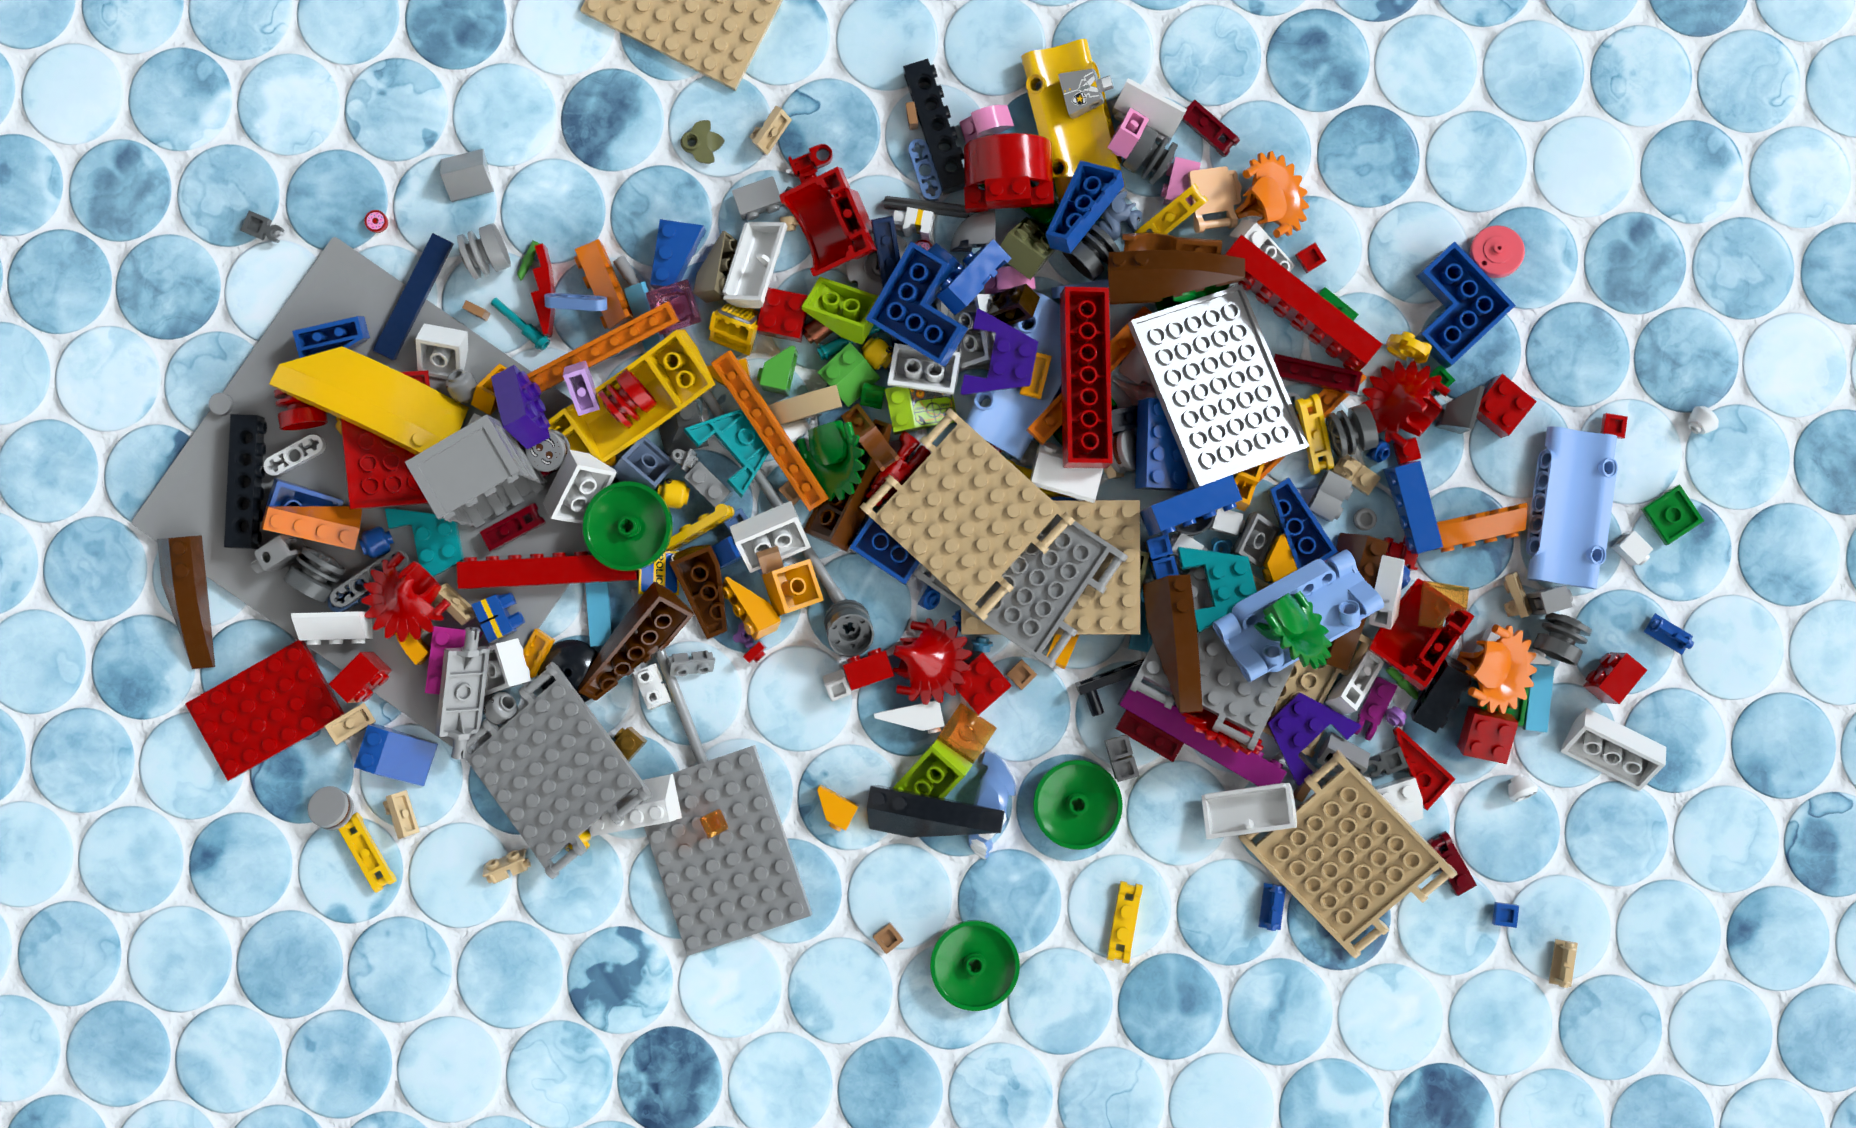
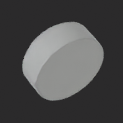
(221, 404)
(1365, 519)

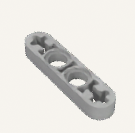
(367, 577)

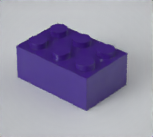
(520, 406)

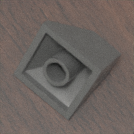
(1460, 413)
(672, 430)

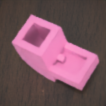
(986, 121)
(1006, 279)

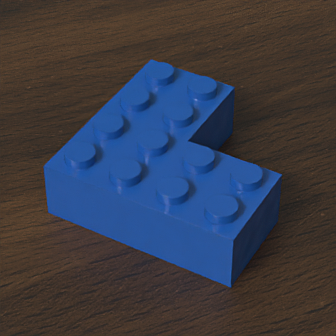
(1471, 304)
(907, 310)
(1157, 453)

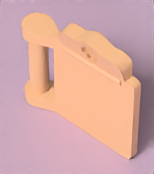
(1222, 192)

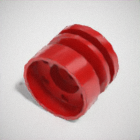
(627, 398)
(298, 414)

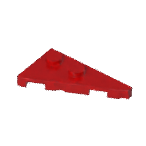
(1429, 774)

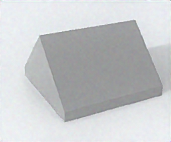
(466, 175)
(1256, 539)

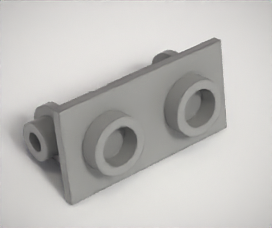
(685, 459)
(681, 665)

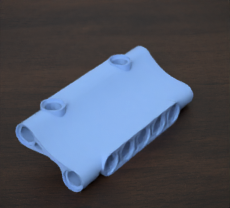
(1009, 413)
(1571, 507)
(1332, 588)

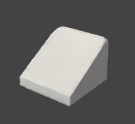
(837, 685)

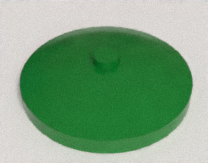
(627, 526)
(1077, 804)
(974, 965)

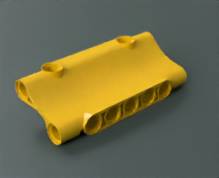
(1071, 139)

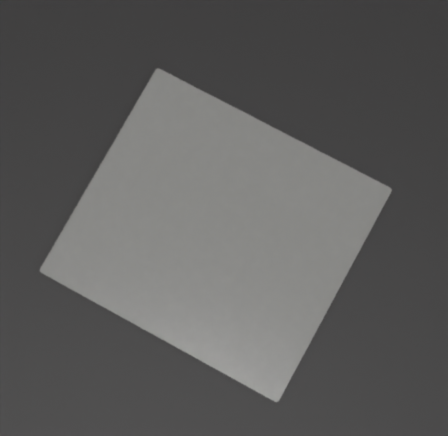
(194, 488)

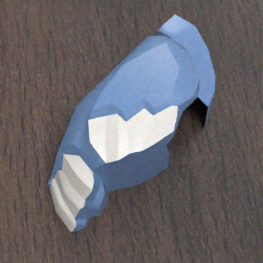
(994, 793)

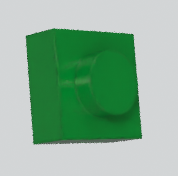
(1447, 379)
(872, 396)

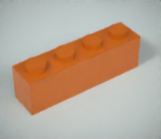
(603, 282)
(317, 523)
(1482, 525)

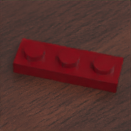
(1149, 735)

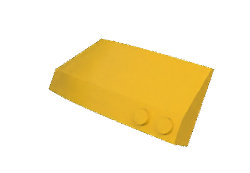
(672, 375)
(372, 397)

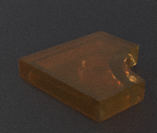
(1439, 601)

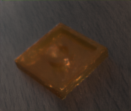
(966, 733)

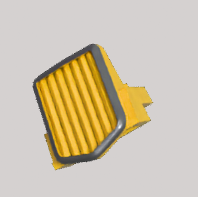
(734, 327)

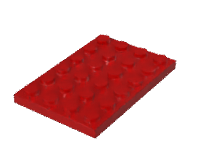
(378, 467)
(264, 709)

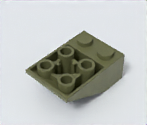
(1027, 247)

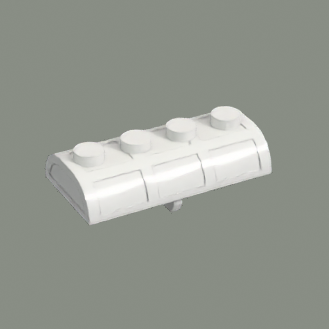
(754, 263)
(1249, 810)

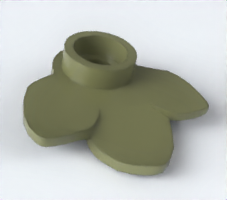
(706, 142)

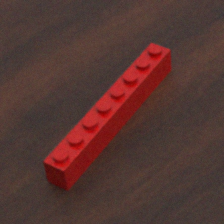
(536, 571)

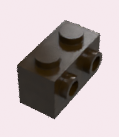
(1014, 304)

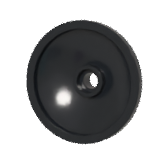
(570, 655)

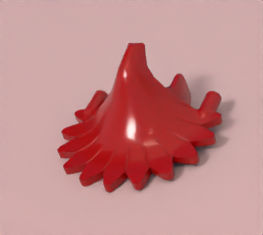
(1404, 400)
(403, 599)
(931, 661)
(1204, 722)

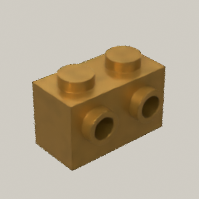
(629, 742)

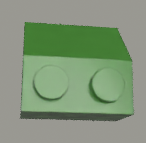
(778, 372)
(849, 372)

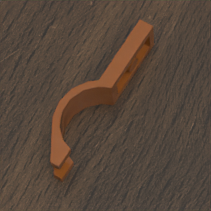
(1160, 241)
(870, 437)

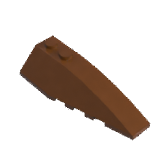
(1164, 273)
(839, 520)
(1367, 555)
(187, 594)
(642, 632)
(1175, 639)

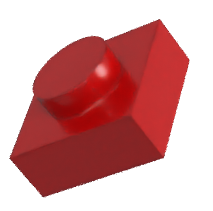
(1310, 257)
(1614, 425)
(1408, 453)
(756, 652)

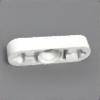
(283, 468)

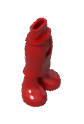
(900, 469)

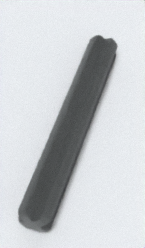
(937, 208)

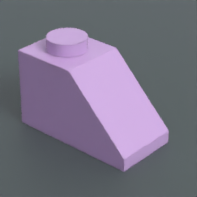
(581, 388)

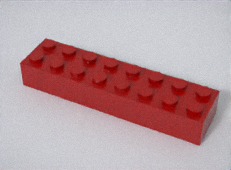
(1304, 307)
(1086, 377)

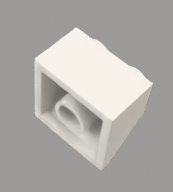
(441, 350)
(506, 667)

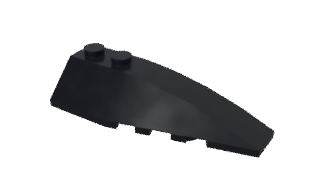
(928, 816)

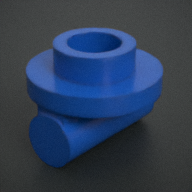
(1379, 453)
(930, 598)

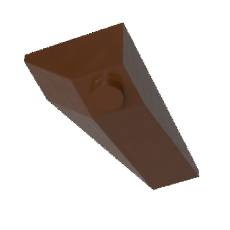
(702, 584)

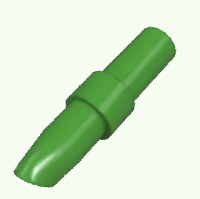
(527, 260)
(1402, 683)

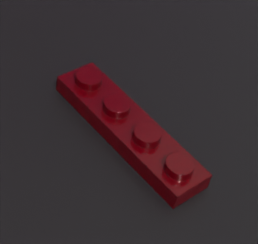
(1318, 374)

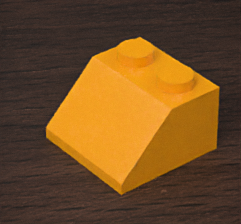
(792, 587)

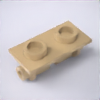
(496, 869)
(1563, 963)

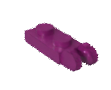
(1375, 705)

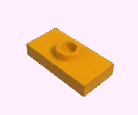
(1039, 376)
(536, 650)

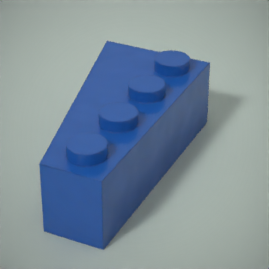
(1083, 203)
(1191, 505)
(1414, 506)
(1300, 526)

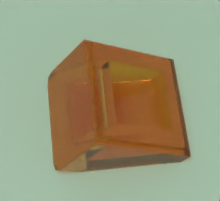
(713, 823)

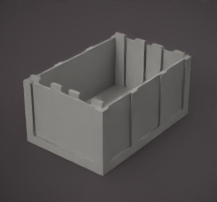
(475, 473)

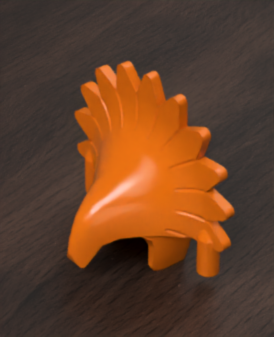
(1274, 194)
(1500, 669)

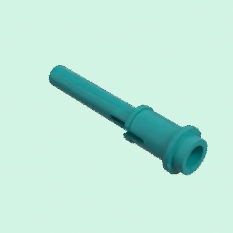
(528, 330)
(838, 344)

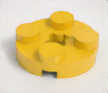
(1406, 346)

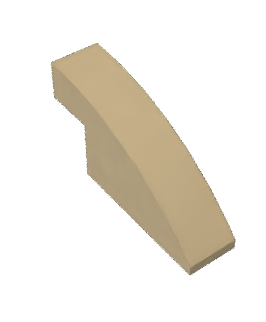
(806, 405)

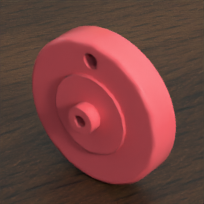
(1497, 251)

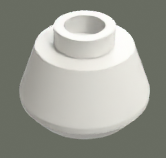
(1702, 420)
(1521, 788)

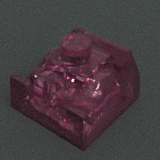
(682, 301)

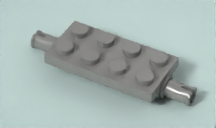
(462, 692)

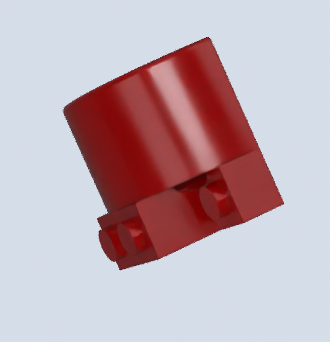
(1006, 167)
(831, 220)
(1415, 648)

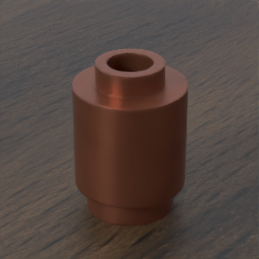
(816, 332)

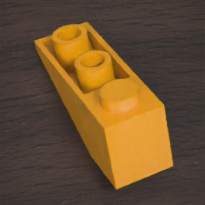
(754, 611)

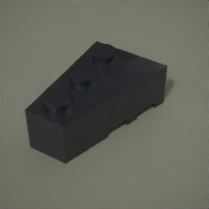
(1441, 695)

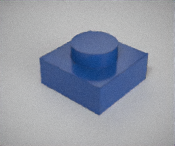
(1505, 914)

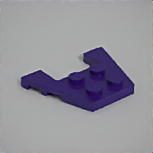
(1010, 360)
(1299, 725)

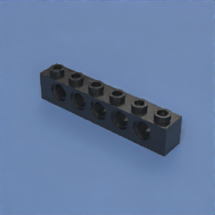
(924, 72)
(237, 471)

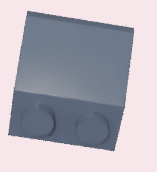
(644, 464)

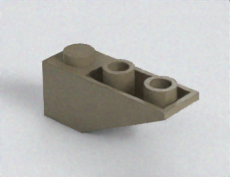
(715, 269)

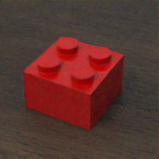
(782, 315)
(1503, 405)
(868, 669)
(361, 677)
(1614, 677)
(983, 684)
(1487, 735)

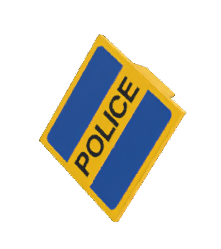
(661, 573)

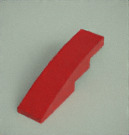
(545, 284)

